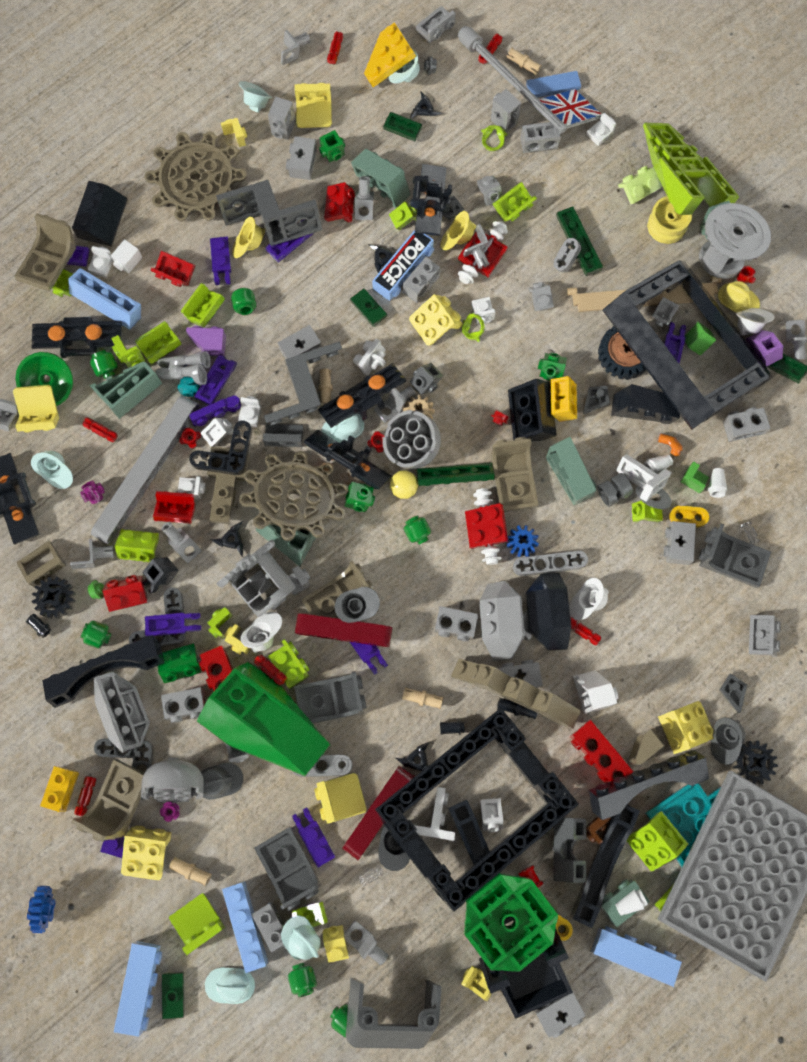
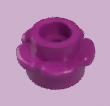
(170, 806)

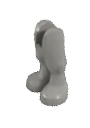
(176, 367)

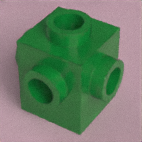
(332, 146)
(552, 366)
(359, 497)

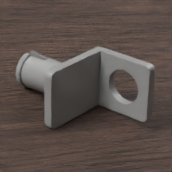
(293, 45)
(365, 198)
(477, 250)
(798, 340)
(395, 402)
(180, 541)
(95, 553)
(366, 944)

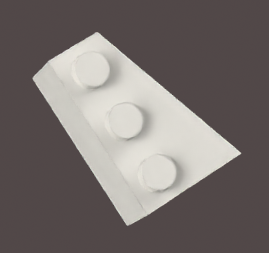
(595, 691)

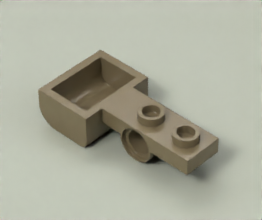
(224, 487)

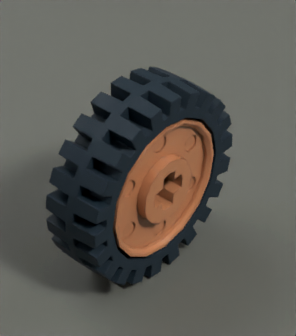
(615, 359)

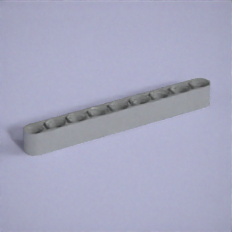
(144, 470)

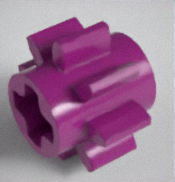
(92, 492)

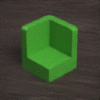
(699, 338)
(694, 479)

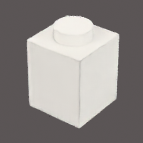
(126, 256)

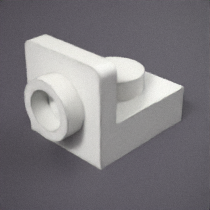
(602, 130)
(100, 261)
(483, 309)
(250, 410)
(217, 431)
(192, 486)
(491, 815)

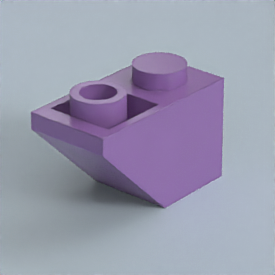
(208, 339)
(766, 347)

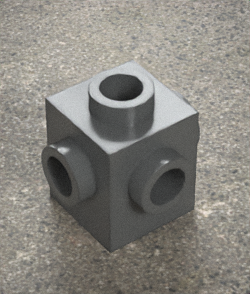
(426, 378)

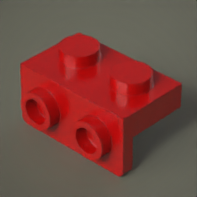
(339, 202)
(174, 269)
(174, 507)
(124, 593)

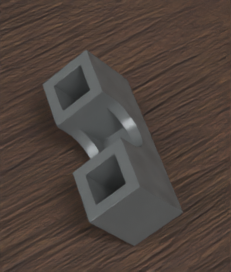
(566, 865)

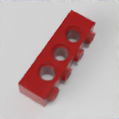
(212, 658)
(603, 747)

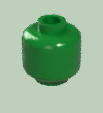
(243, 301)
(103, 364)
(417, 529)
(95, 634)
(302, 980)
(339, 1019)

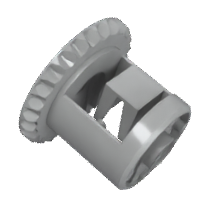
(733, 236)
(256, 585)

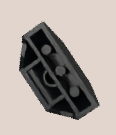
(549, 611)

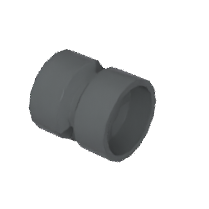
(617, 488)

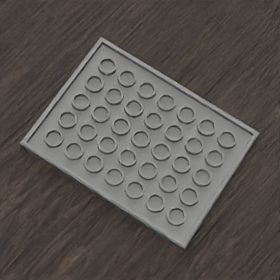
(742, 877)

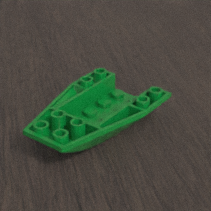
(263, 721)

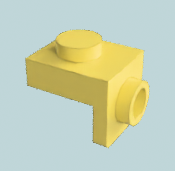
(232, 126)
(236, 644)
(335, 943)
(475, 981)

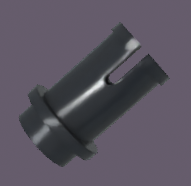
(38, 625)
(452, 727)

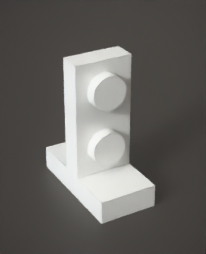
(643, 476)
(437, 819)

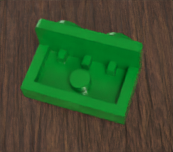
(179, 664)

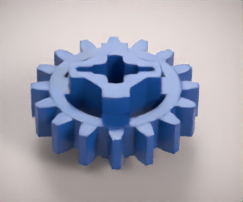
(41, 909)

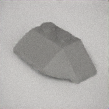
(501, 620)
(121, 711)

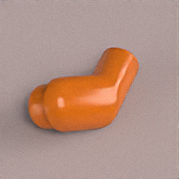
(672, 442)

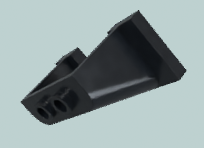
(535, 984)

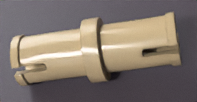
(523, 61)
(325, 386)
(422, 698)
(190, 871)

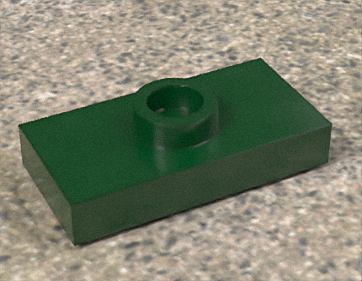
(402, 126)
(368, 307)
(789, 368)
(172, 995)

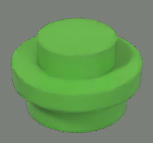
(95, 590)

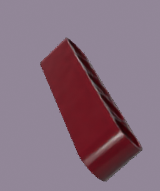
(339, 630)
(371, 822)

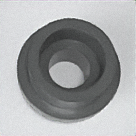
(430, 65)

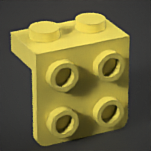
(313, 105)
(435, 319)
(35, 408)
(686, 727)
(340, 798)
(144, 852)

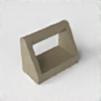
(45, 570)
(644, 747)

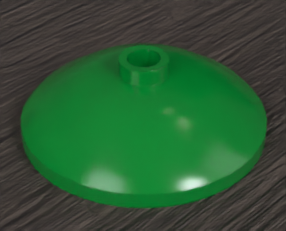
(37, 365)

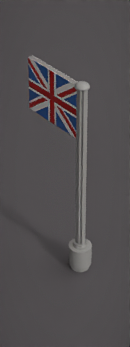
(562, 109)

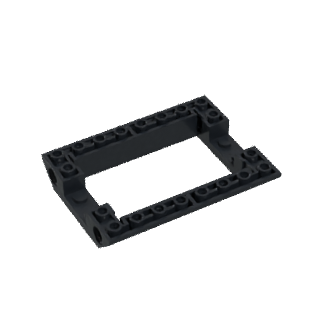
(661, 364)
(555, 795)

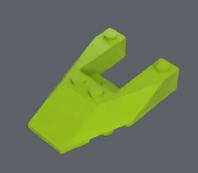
(683, 172)

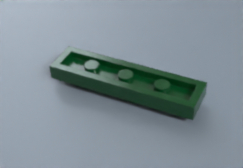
(574, 229)
(455, 474)

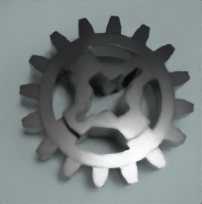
(60, 594)
(760, 767)

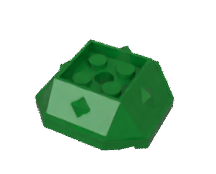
(522, 941)

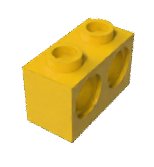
(564, 399)
(59, 789)

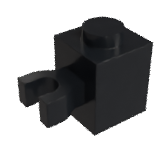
(159, 572)

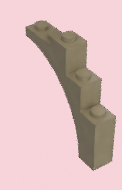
(518, 691)

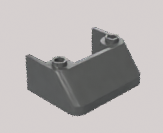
(365, 1032)

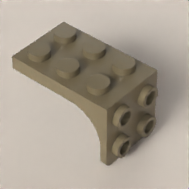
(49, 253)
(514, 474)
(323, 600)
(114, 805)

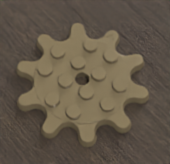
(191, 159)
(297, 477)

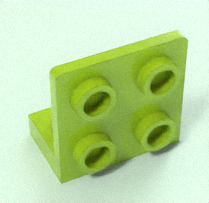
(287, 662)
(657, 842)
(196, 923)

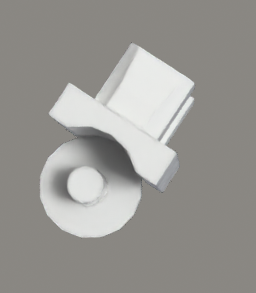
(372, 358)

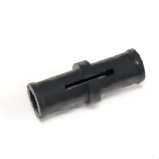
(515, 708)

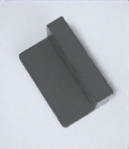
(283, 435)

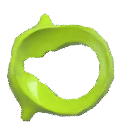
(501, 135)
(466, 326)

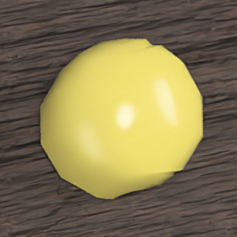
(404, 484)

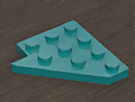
(686, 812)

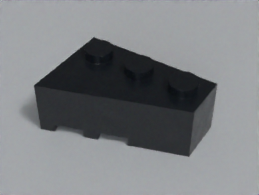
(643, 404)

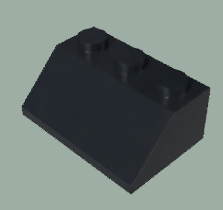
(99, 214)
(532, 411)

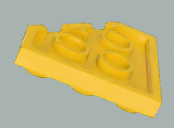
(388, 55)

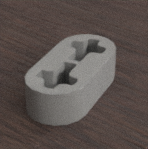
(567, 255)

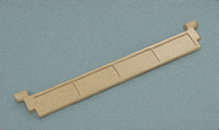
(599, 300)

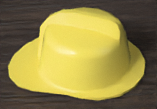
(459, 231)
(248, 238)
(738, 297)

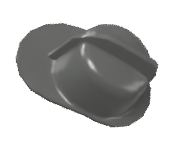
(357, 604)
(727, 740)
(221, 780)
(390, 852)

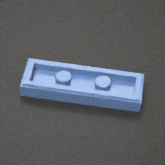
(554, 84)

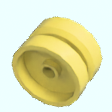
(666, 224)

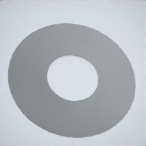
(664, 503)

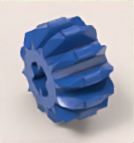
(519, 534)

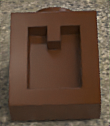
(593, 826)

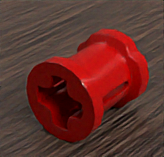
(530, 873)

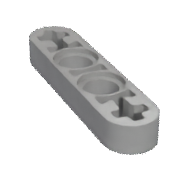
(550, 565)

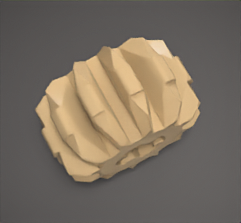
(418, 403)

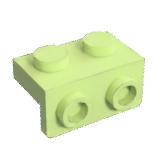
(640, 184)

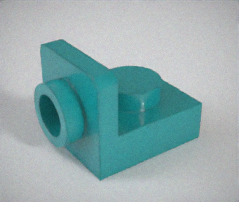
(188, 387)

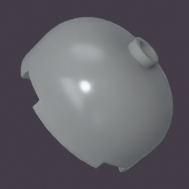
(411, 439)
(172, 781)

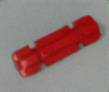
(491, 47)
(335, 48)
(100, 429)
(585, 632)
(269, 669)
(85, 796)

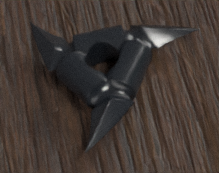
(425, 101)
(378, 251)
(225, 539)
(408, 762)

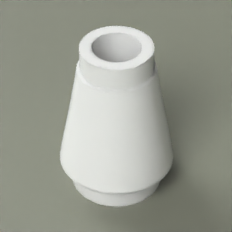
(658, 463)
(717, 484)
(631, 903)

